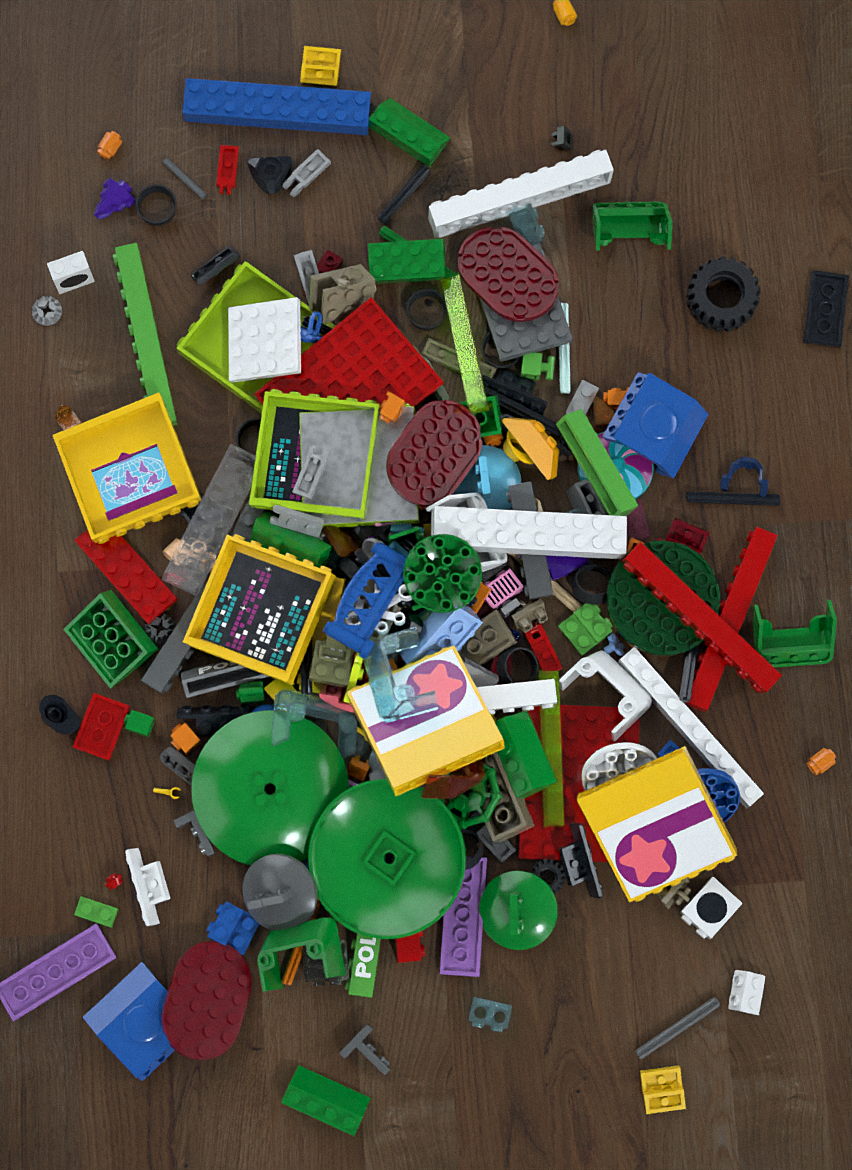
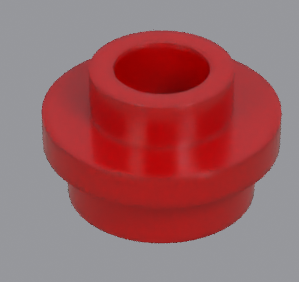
(113, 881)

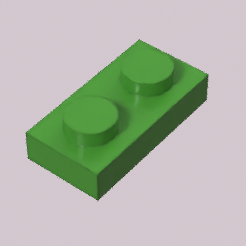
(96, 911)

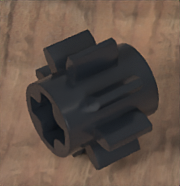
(563, 450)

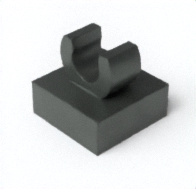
(564, 138)

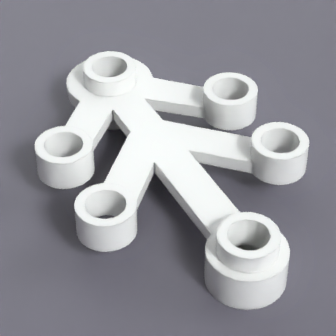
(387, 615)

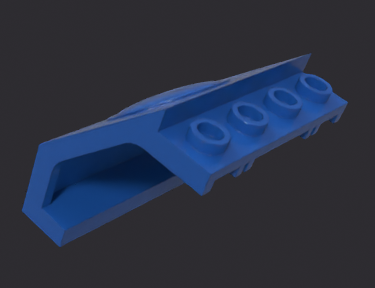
(657, 423)
(131, 1022)

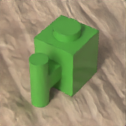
(533, 366)

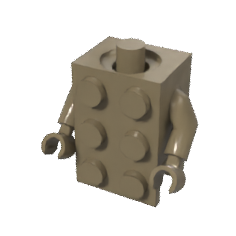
(340, 292)

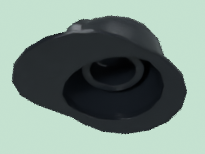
(58, 714)

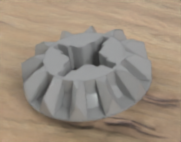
(51, 317)

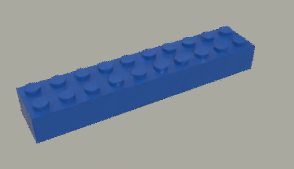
(276, 106)

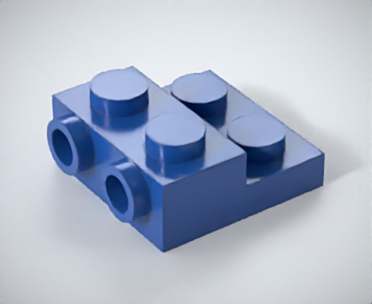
(233, 927)

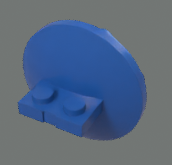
(722, 790)

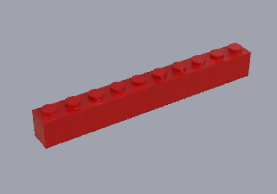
(732, 612)
(701, 618)

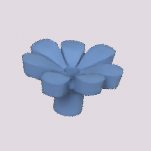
(614, 645)

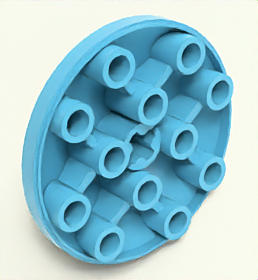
(491, 478)

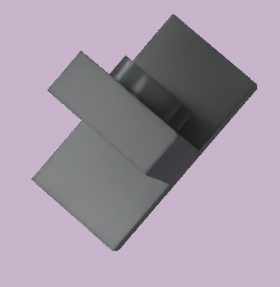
(205, 845)
(367, 1049)

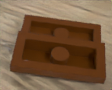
(342, 541)

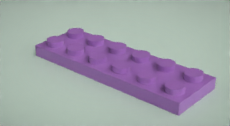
(464, 926)
(55, 972)

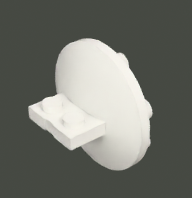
(614, 761)

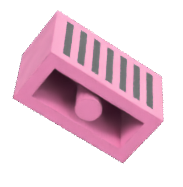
(503, 588)

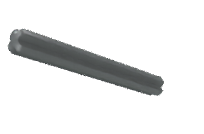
(677, 1028)

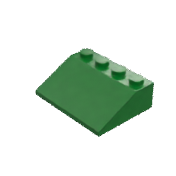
(110, 638)

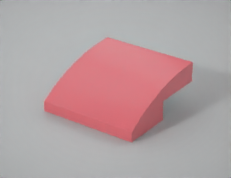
(335, 696)

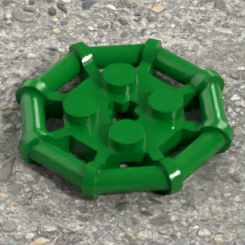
(476, 800)

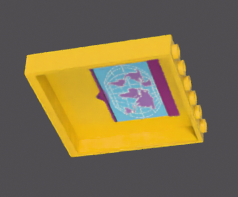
(127, 468)

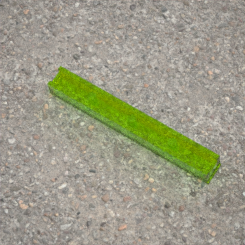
(465, 345)
(551, 741)

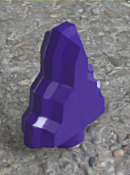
(114, 198)

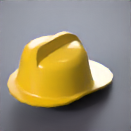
(514, 450)

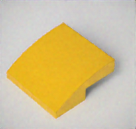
(320, 66)
(662, 1089)

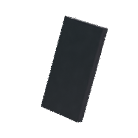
(826, 309)

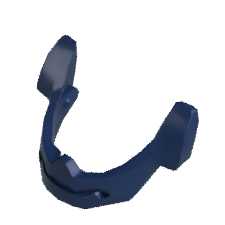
(748, 463)

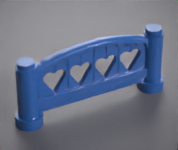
(357, 636)

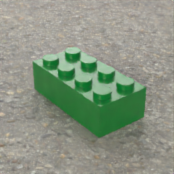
(407, 261)

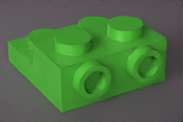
(586, 628)

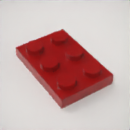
(101, 726)

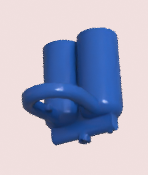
(309, 334)

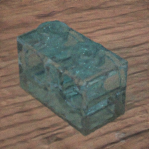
(490, 1008)

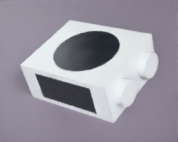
(70, 272)
(710, 908)

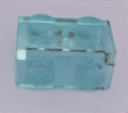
(526, 224)

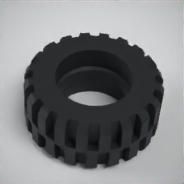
(723, 271)

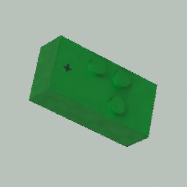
(290, 541)

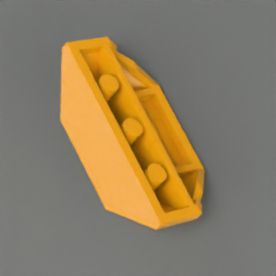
(536, 444)

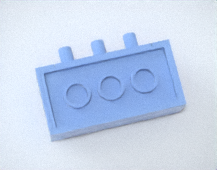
(443, 631)

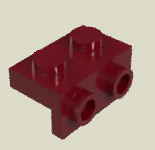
(687, 535)

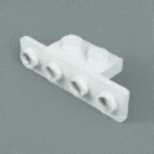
(149, 885)

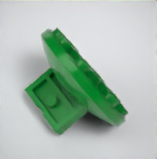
(442, 573)
(518, 910)

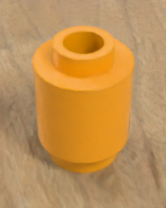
(564, 12)

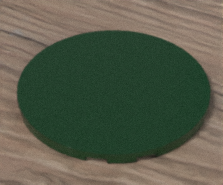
(643, 617)

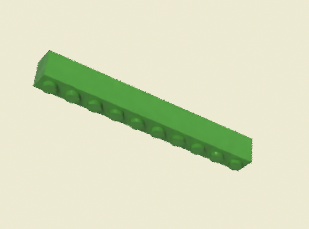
(142, 324)

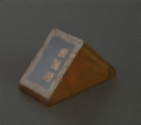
(601, 414)

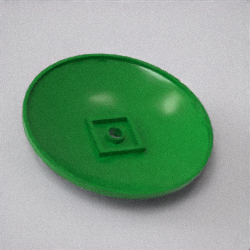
(232, 780)
(351, 865)

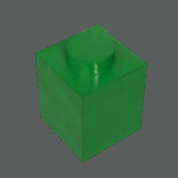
(139, 723)

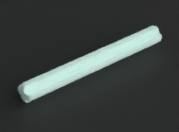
(564, 360)

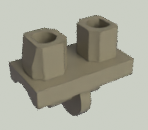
(527, 613)
(675, 893)

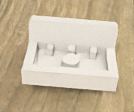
(746, 992)

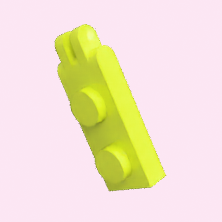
(356, 674)

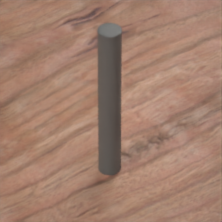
(183, 177)

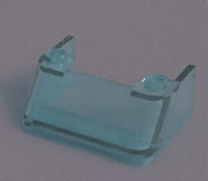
(391, 700)
(294, 705)

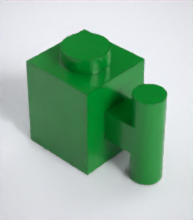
(251, 693)

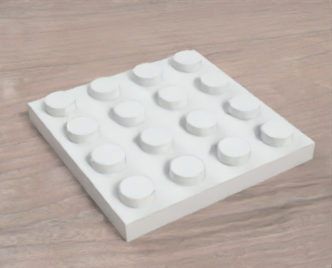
(264, 340)

